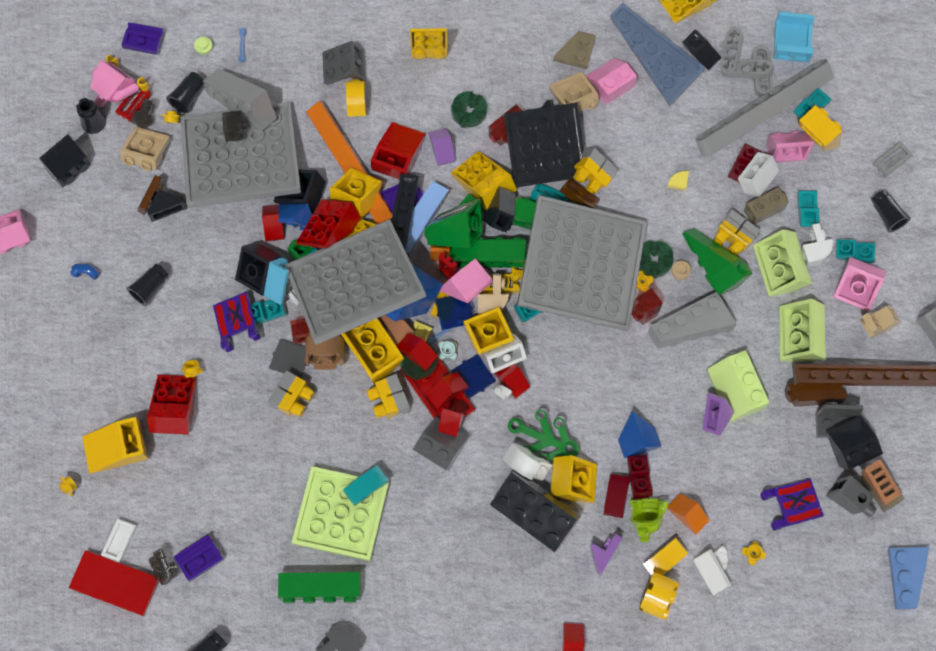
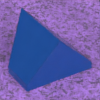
(294, 214)
(638, 437)

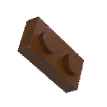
(151, 191)
(579, 194)

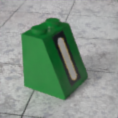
(456, 226)

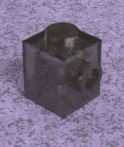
(233, 125)

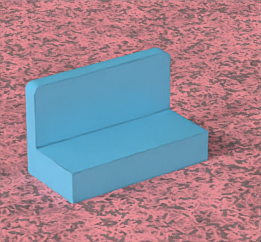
(276, 280)

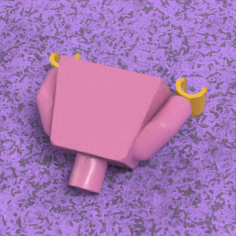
(113, 83)

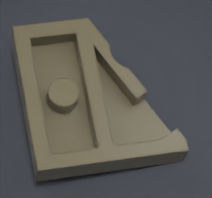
(576, 50)

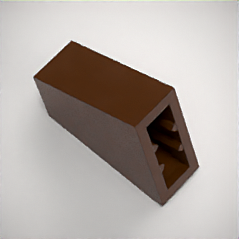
(814, 394)

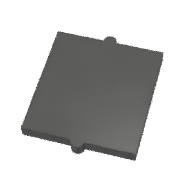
(289, 357)

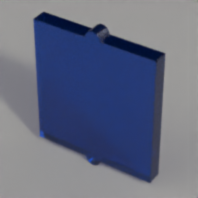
(452, 312)
(475, 375)

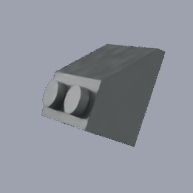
(440, 447)

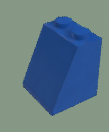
(431, 287)

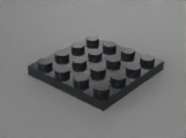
(544, 144)

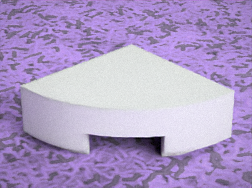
(502, 392)
(721, 556)

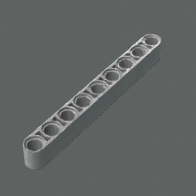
(764, 107)

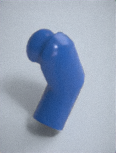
(77, 269)

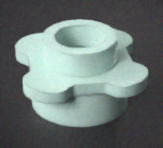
(447, 345)

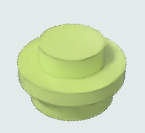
(203, 45)

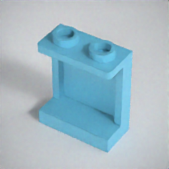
(793, 37)

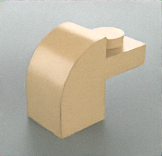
(492, 300)
(880, 321)

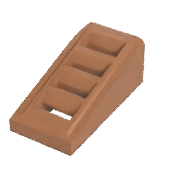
(882, 471)

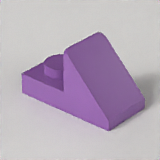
(601, 556)

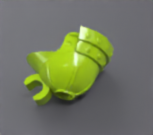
(647, 516)

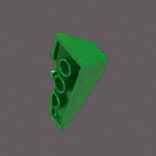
(723, 268)

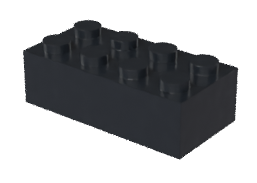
(535, 510)

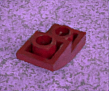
(744, 158)
(639, 476)
(616, 496)

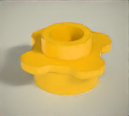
(171, 117)
(647, 281)
(191, 368)
(67, 485)
(754, 547)

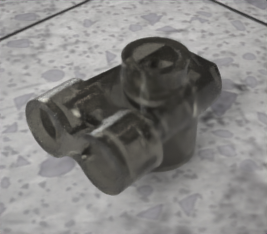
(143, 117)
(161, 569)

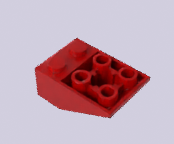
(397, 151)
(329, 224)
(172, 405)

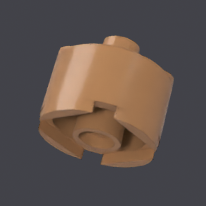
(326, 354)

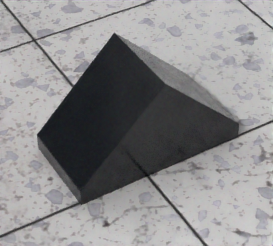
(164, 205)

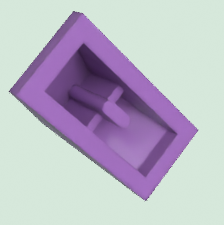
(442, 146)
(717, 414)

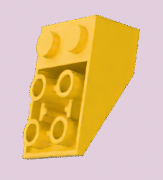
(683, 9)
(428, 43)
(821, 128)
(482, 177)
(115, 445)

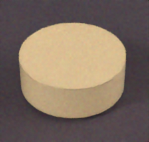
(681, 270)

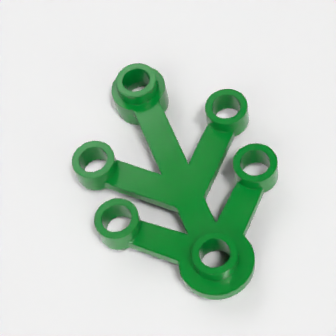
(546, 439)

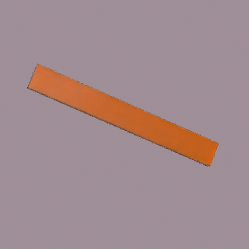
(344, 154)

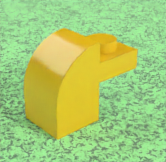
(355, 98)

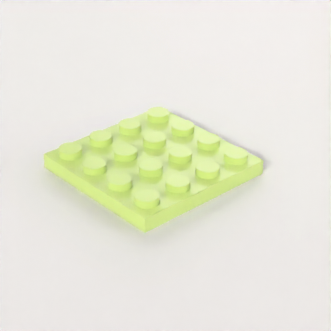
(331, 520)

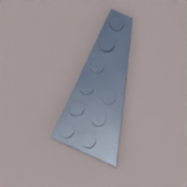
(662, 59)

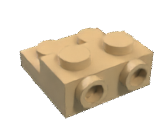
(575, 90)
(144, 148)

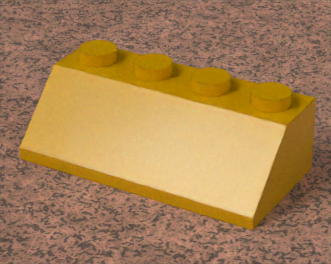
(373, 349)

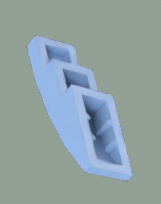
(424, 213)

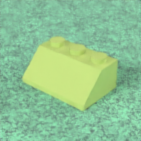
(782, 263)
(802, 331)
(739, 384)

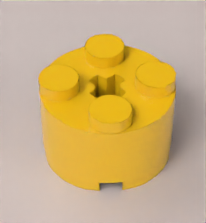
(659, 595)

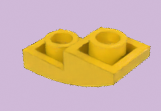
(666, 557)

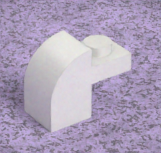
(819, 249)
(525, 463)

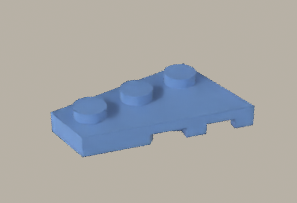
(907, 575)

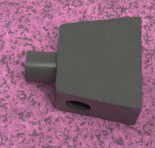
(852, 496)

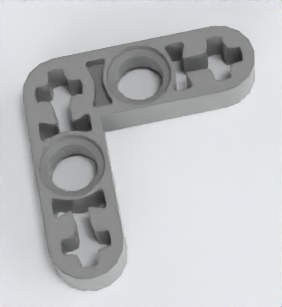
(737, 63)

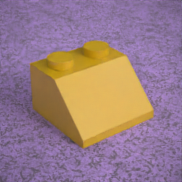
(356, 188)
(488, 331)
(573, 479)

